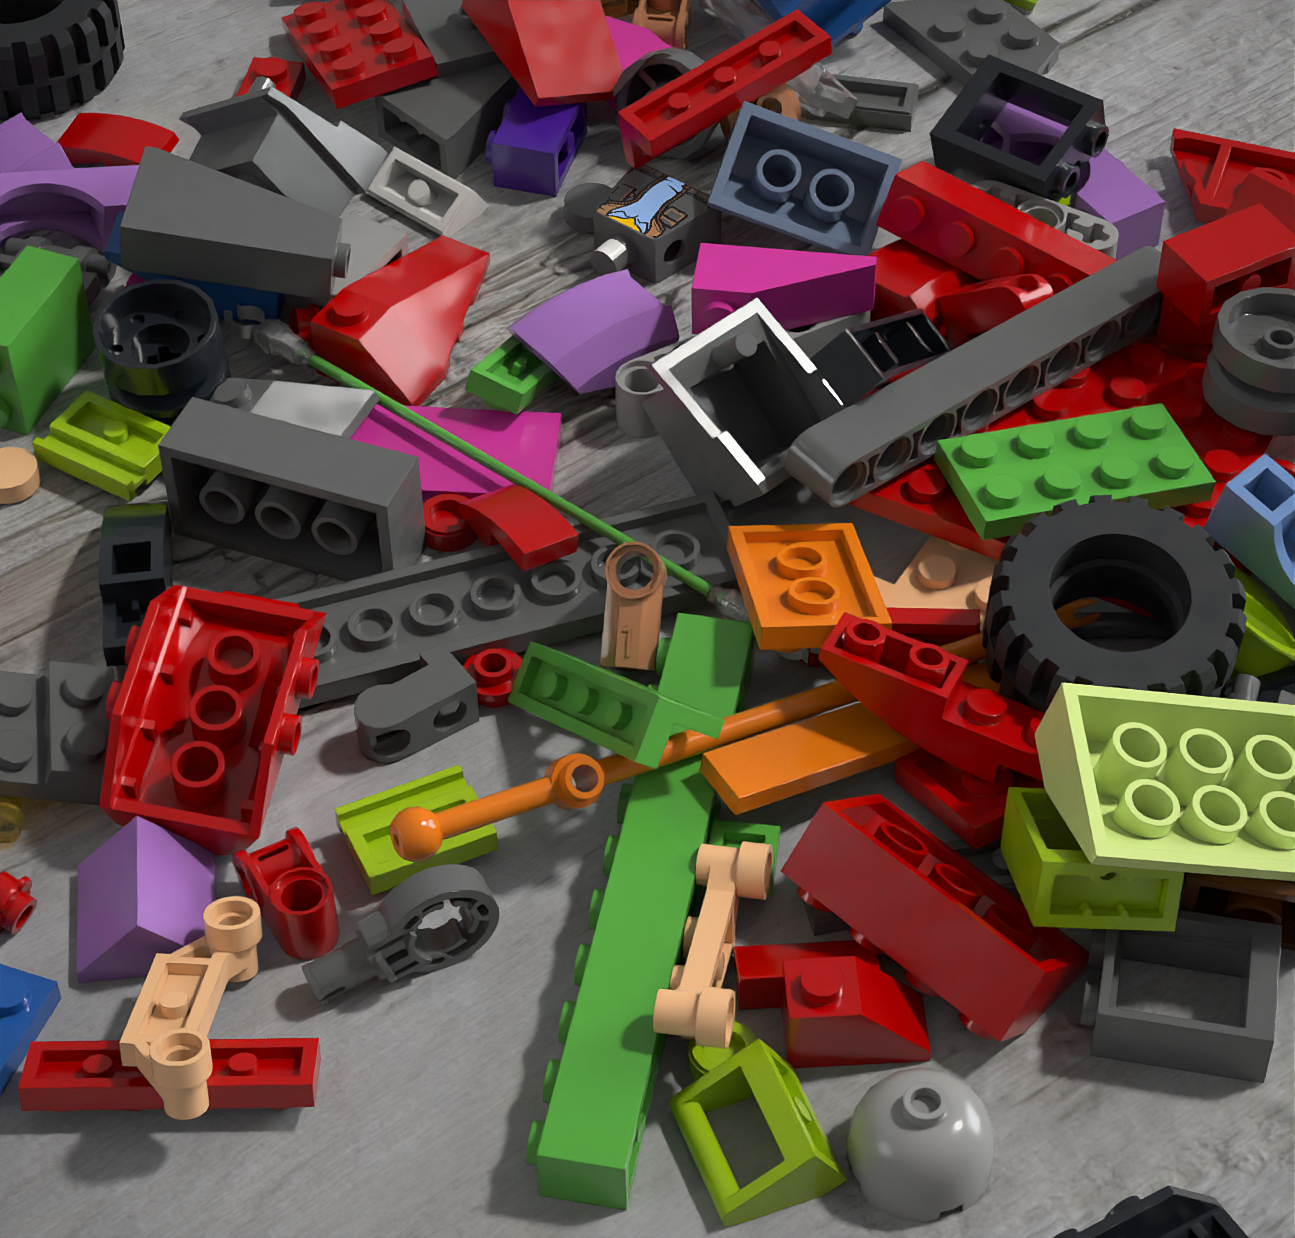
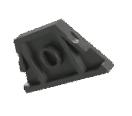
(963, 33)

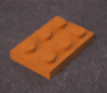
(802, 582)

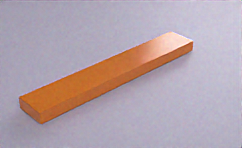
(810, 753)

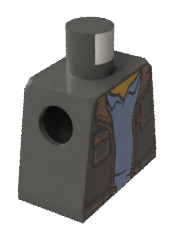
(652, 225)

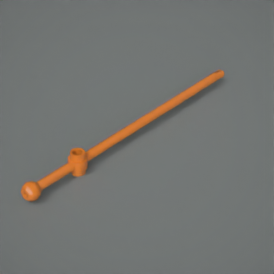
(420, 832)

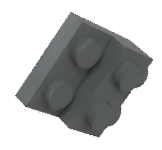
(54, 732)

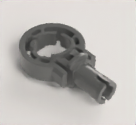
(390, 939)

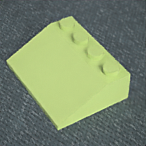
(1173, 780)

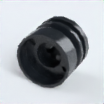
(160, 347)

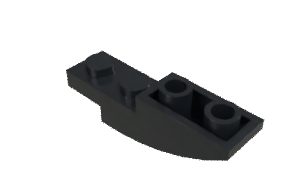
(132, 569)

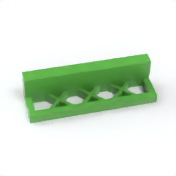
(604, 705)

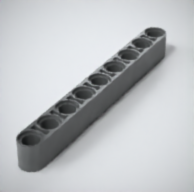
(978, 381)

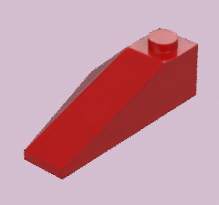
(403, 320)

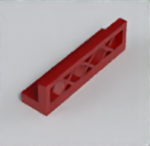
(721, 87)

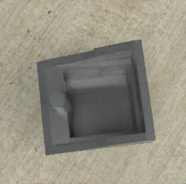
(285, 148)
(737, 403)

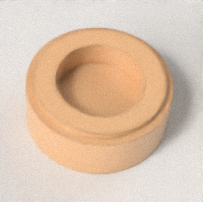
(17, 475)

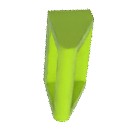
(809, 1161)

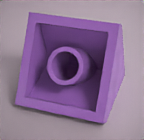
(140, 899)

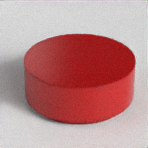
(444, 525)

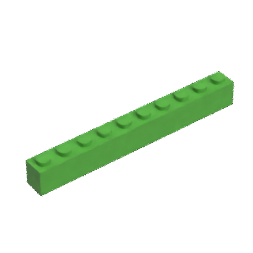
(611, 1052)

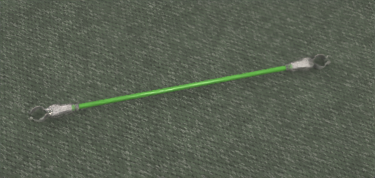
(279, 340)

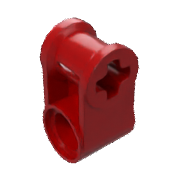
(291, 895)

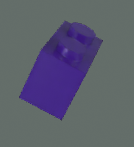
(535, 144)

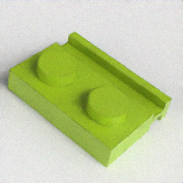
(104, 445)
(368, 822)

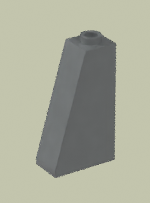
(446, 117)
(227, 231)

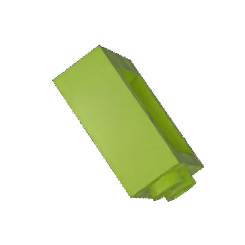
(1062, 884)

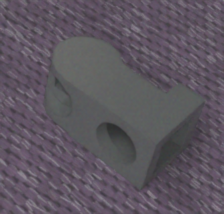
(416, 709)

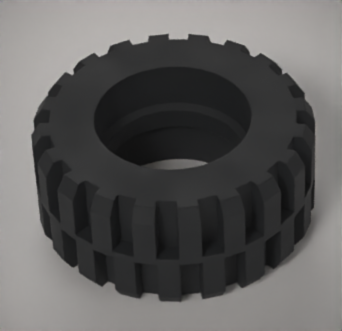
(56, 54)
(1122, 555)

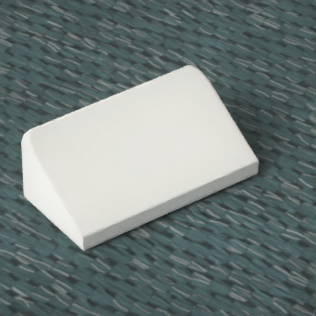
(425, 194)

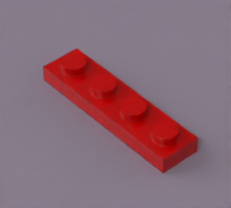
(244, 1075)

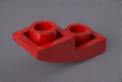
(113, 139)
(522, 525)

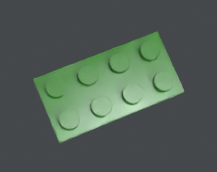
(1030, 468)

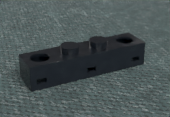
(878, 354)

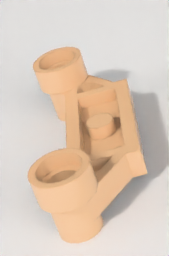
(696, 998)
(180, 1000)

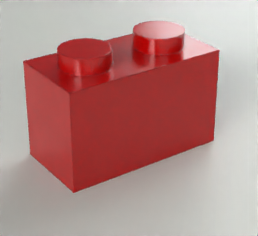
(1224, 258)

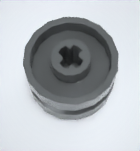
(1253, 362)

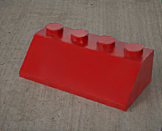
(933, 915)

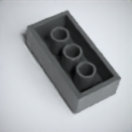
(291, 493)

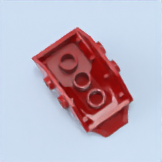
(208, 713)

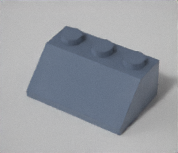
(803, 181)

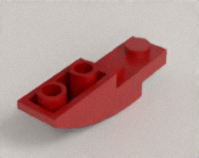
(924, 698)

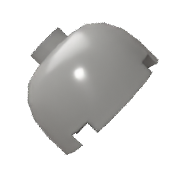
(921, 1144)

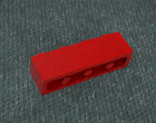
(981, 231)

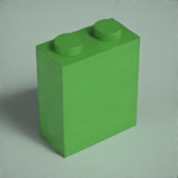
(41, 334)

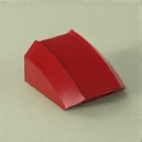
(913, 280)

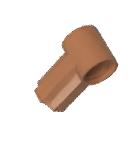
(632, 616)

